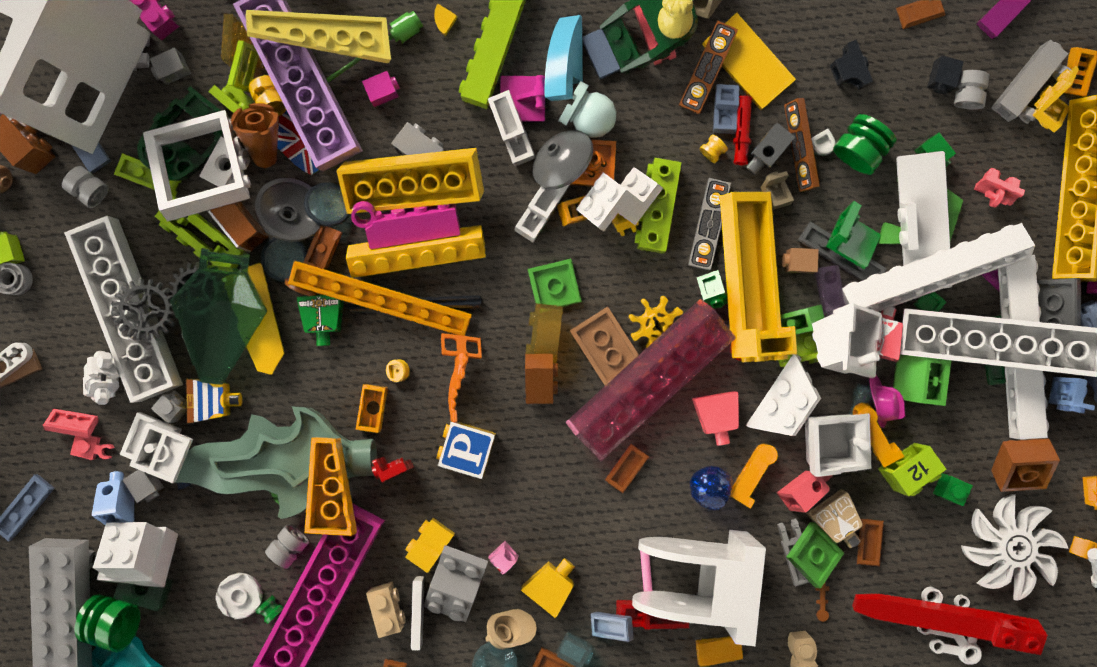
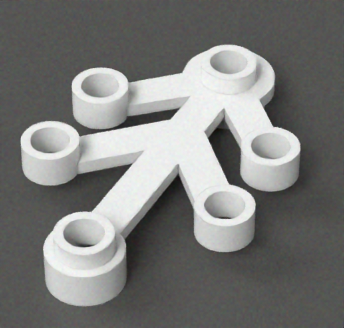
(963, 644)

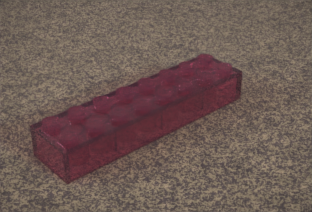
(651, 379)

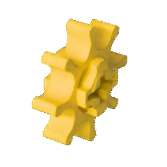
(647, 324)

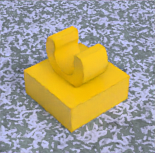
(622, 223)

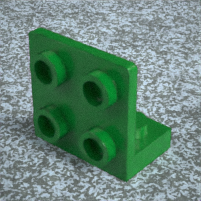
(853, 238)

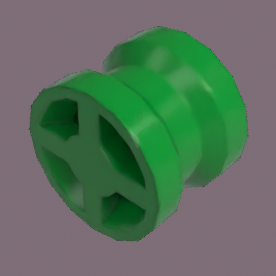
(269, 609)

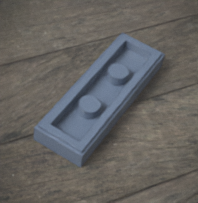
(24, 506)

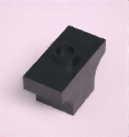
(852, 67)

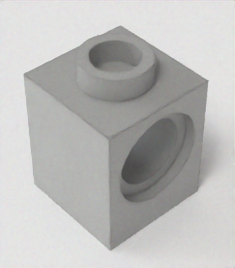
(169, 66)

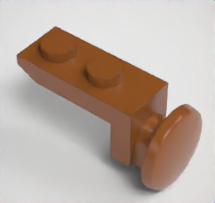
(319, 253)

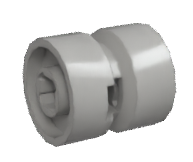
(972, 87)
(84, 185)
(285, 548)

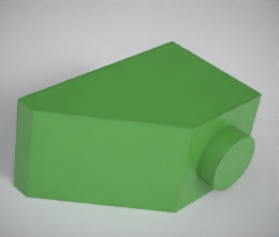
(802, 318)

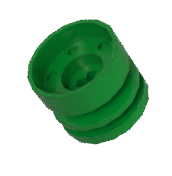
(865, 144)
(107, 623)

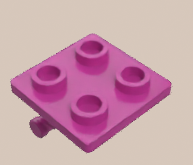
(528, 96)

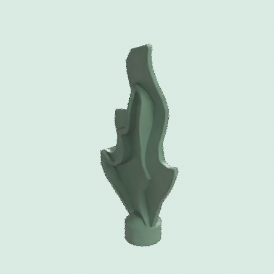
(272, 459)

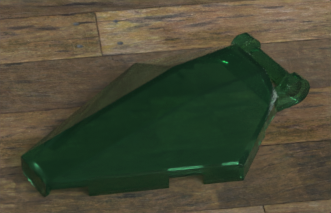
(218, 314)

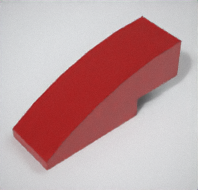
(644, 620)

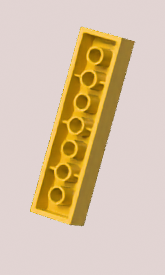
(1077, 215)

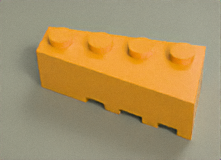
(328, 495)

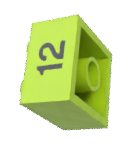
(913, 470)

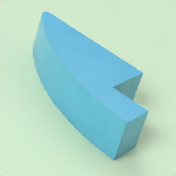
(564, 59)

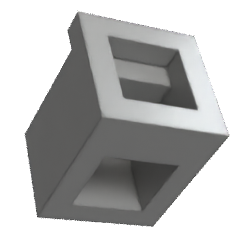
(171, 407)

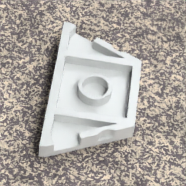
(787, 401)

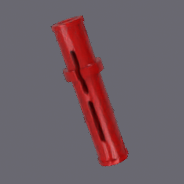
(742, 138)

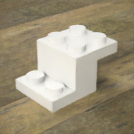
(628, 199)
(156, 447)

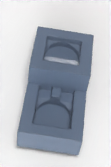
(726, 109)

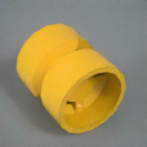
(264, 91)

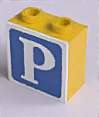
(465, 449)

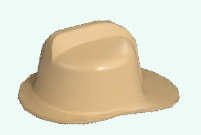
(510, 629)

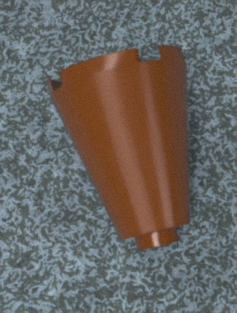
(258, 132)

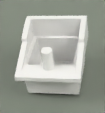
(849, 340)
(838, 444)
(135, 554)

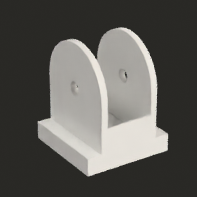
(727, 584)

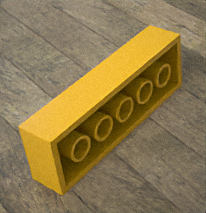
(412, 180)

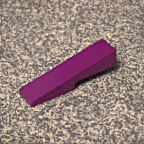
(1000, 16)

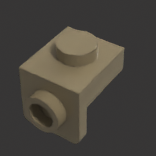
(779, 191)

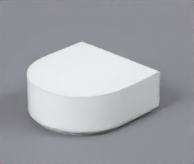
(823, 143)

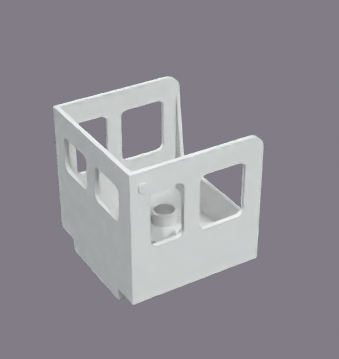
(88, 43)

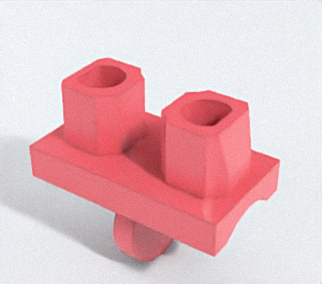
(998, 190)

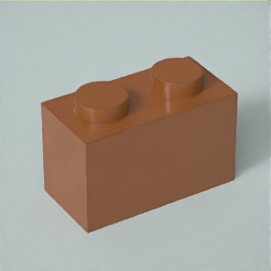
(539, 378)

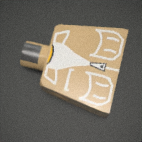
(838, 518)

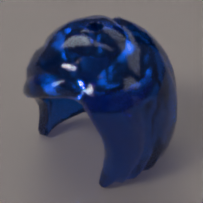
(711, 487)

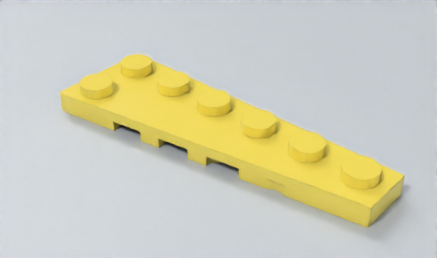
(337, 34)

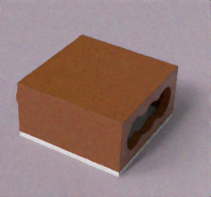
(239, 226)

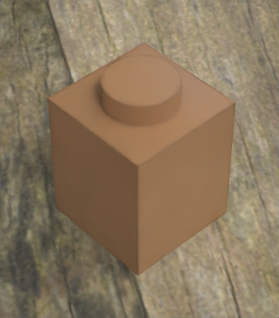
(800, 260)

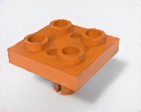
(602, 152)

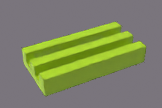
(241, 67)

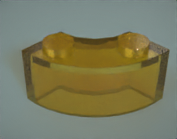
(546, 330)

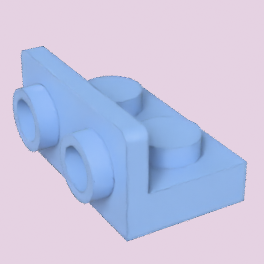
(1069, 394)

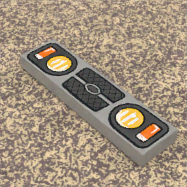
(708, 225)

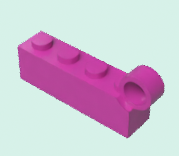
(407, 225)

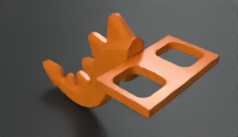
(460, 366)

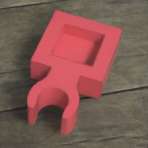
(89, 447)

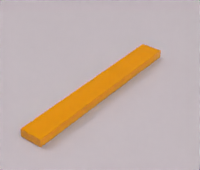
(379, 298)

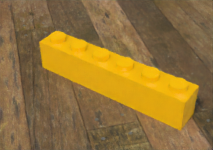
(462, 247)

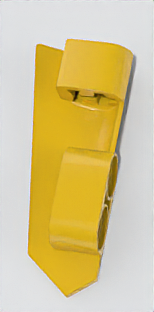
(265, 344)

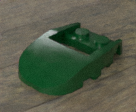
(623, 44)
(180, 158)

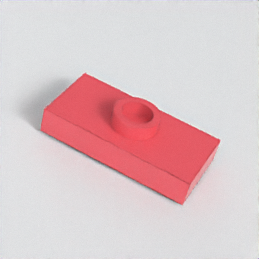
(71, 423)

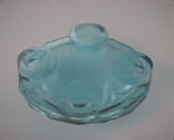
(493, 657)

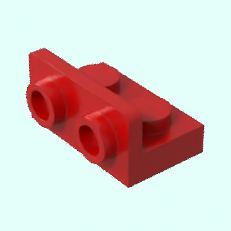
(387, 471)

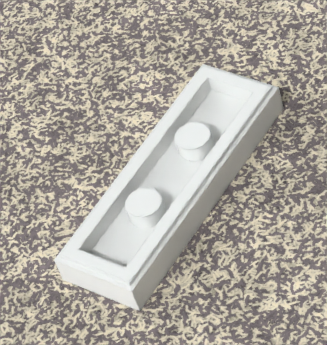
(417, 613)

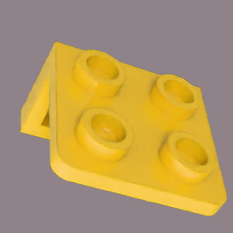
(1050, 109)

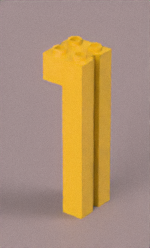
(753, 279)

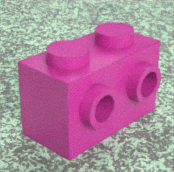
(156, 17)

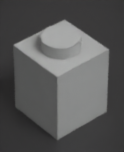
(143, 486)

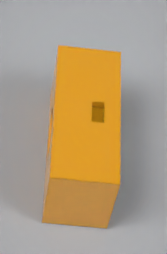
(365, 420)

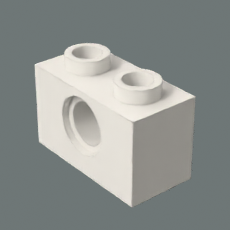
(214, 168)

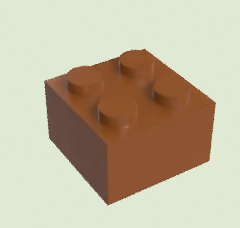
(23, 146)
(1025, 465)

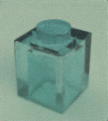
(575, 650)

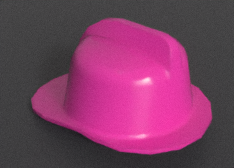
(888, 402)

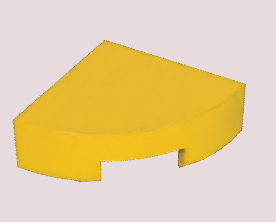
(444, 19)

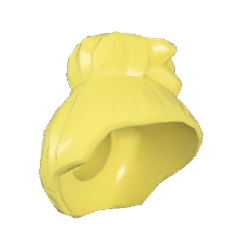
(675, 18)

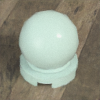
(590, 112)

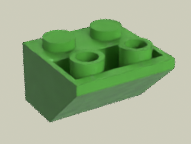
(922, 379)

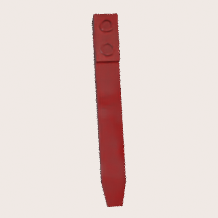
(1000, 628)

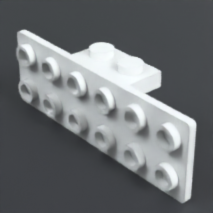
(922, 205)

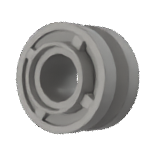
(22, 279)

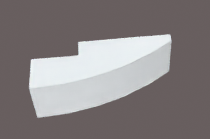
(511, 128)
(539, 212)

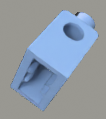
(113, 501)

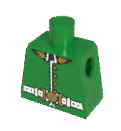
(321, 316)

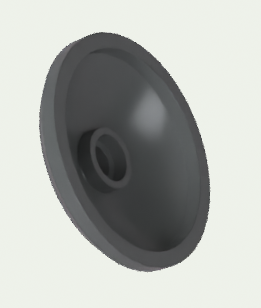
(562, 159)
(281, 198)

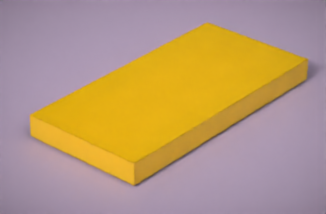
(754, 65)

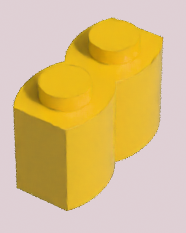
(429, 545)

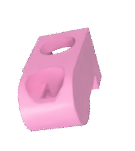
(503, 557)

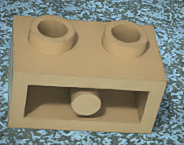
(385, 609)

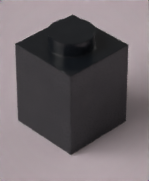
(945, 74)

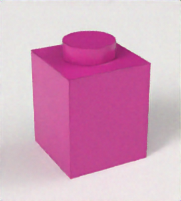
(381, 88)

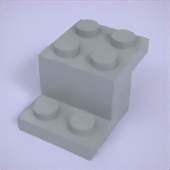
(455, 584)

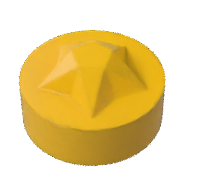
(397, 370)

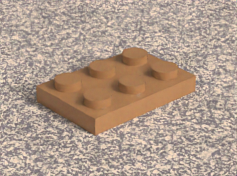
(604, 344)

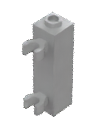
(1028, 82)

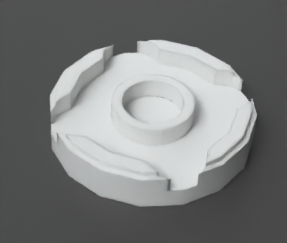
(245, 590)

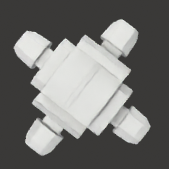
(100, 377)

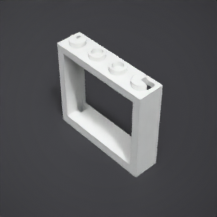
(205, 200)

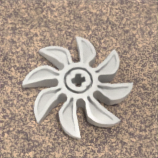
(1014, 560)

